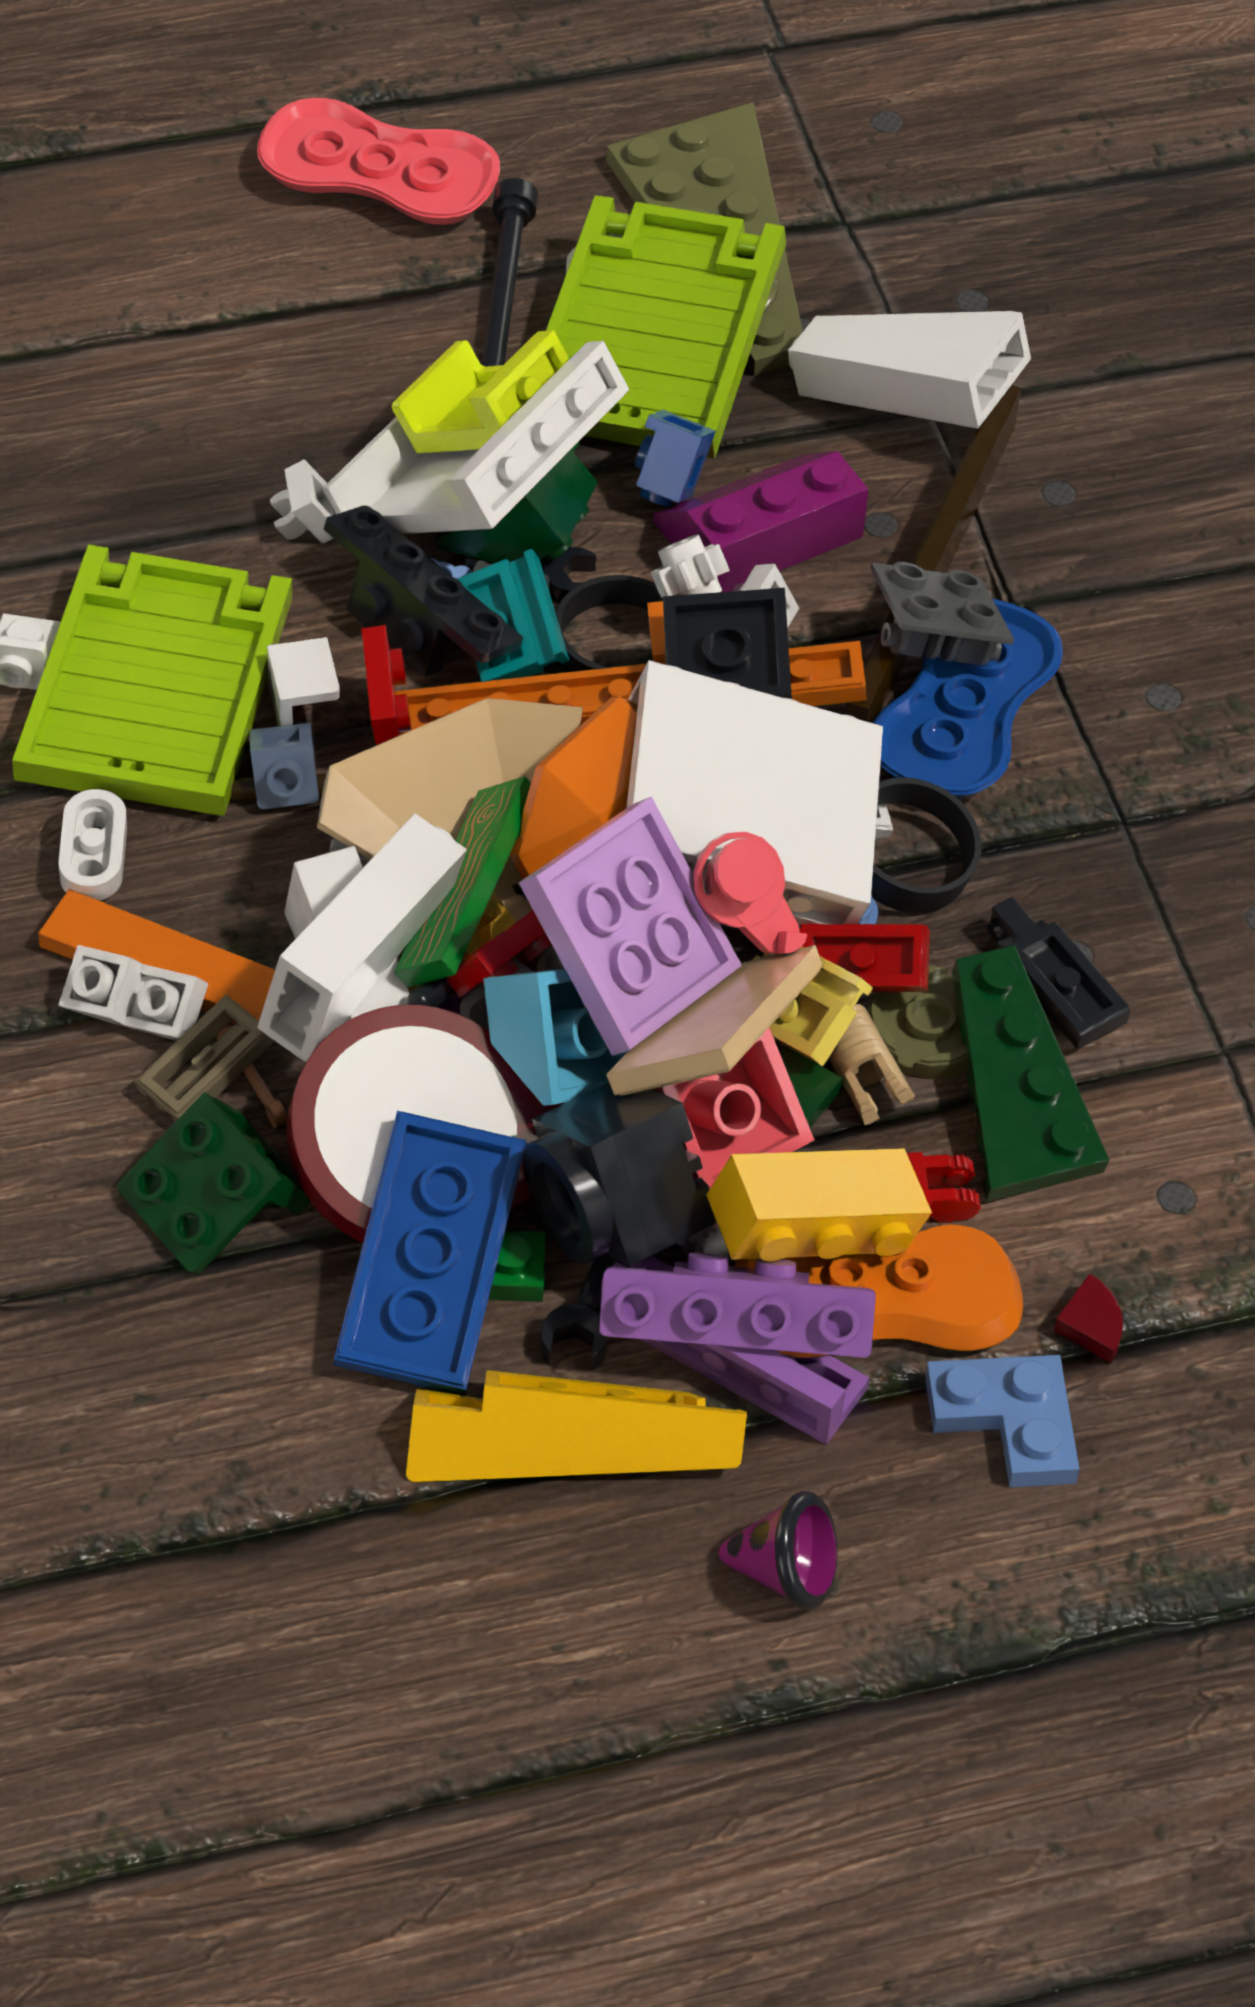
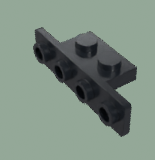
(415, 596)

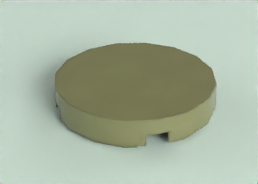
(922, 1028)

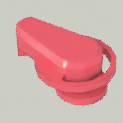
(747, 892)

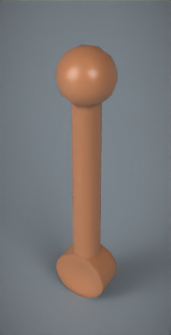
(274, 1108)

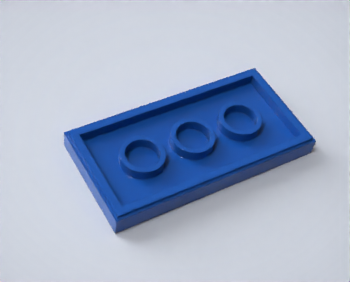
(430, 1253)

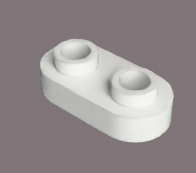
(91, 850)

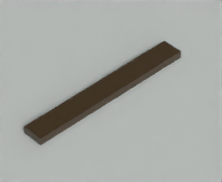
(943, 539)

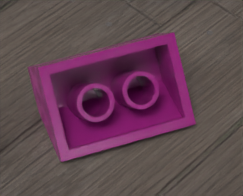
(774, 515)

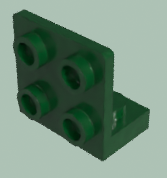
(208, 1182)

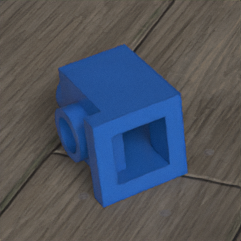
(671, 457)

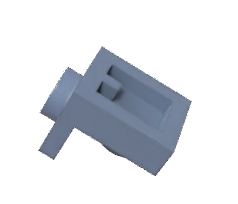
(284, 766)

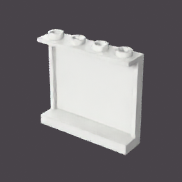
(481, 484)
(766, 767)

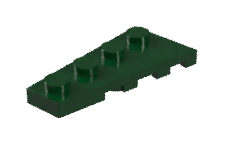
(1024, 1094)

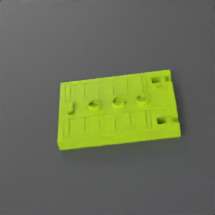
(669, 309)
(153, 681)

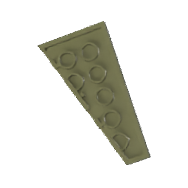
(718, 170)

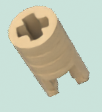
(863, 1060)

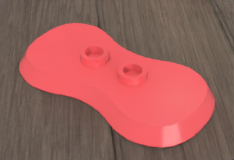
(340, 149)

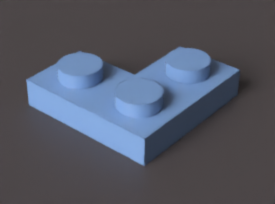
(1021, 1400)

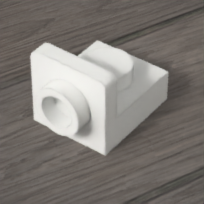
(24, 649)

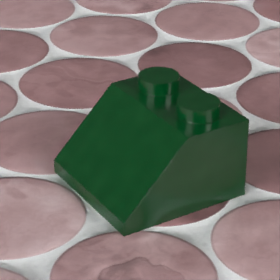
(537, 522)

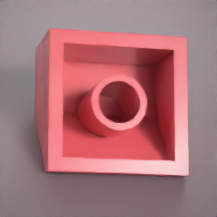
(742, 1110)

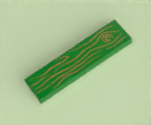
(489, 839)

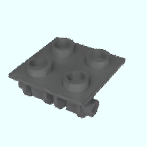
(940, 614)

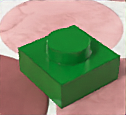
(520, 1268)

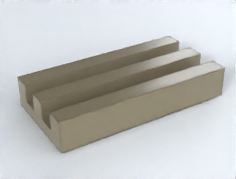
(213, 1067)

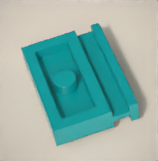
(523, 600)

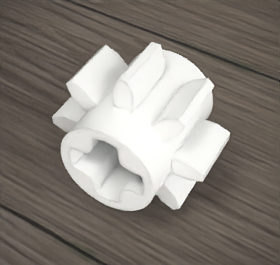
(689, 568)

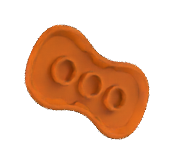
(943, 1291)

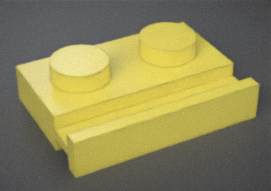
(820, 1012)

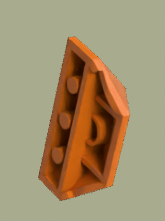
(577, 786)

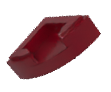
(1092, 1319)

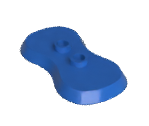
(960, 715)

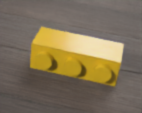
(818, 1204)

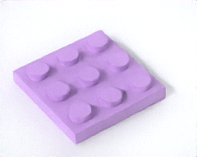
(630, 925)

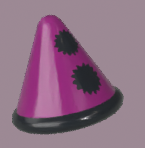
(789, 1550)

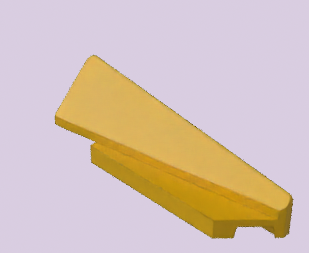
(567, 1429)

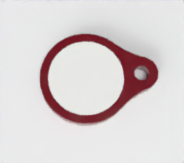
(389, 1062)

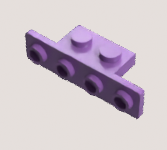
(738, 1307)

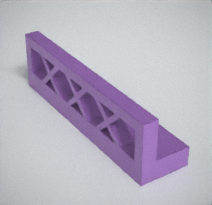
(771, 1379)

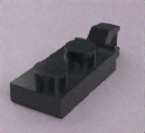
(1061, 975)

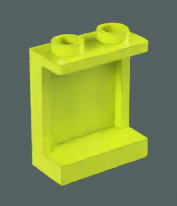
(464, 403)

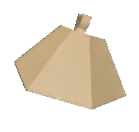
(439, 775)

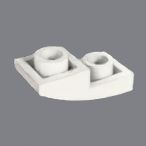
(132, 993)

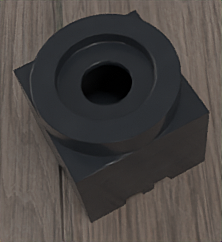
(616, 1175)

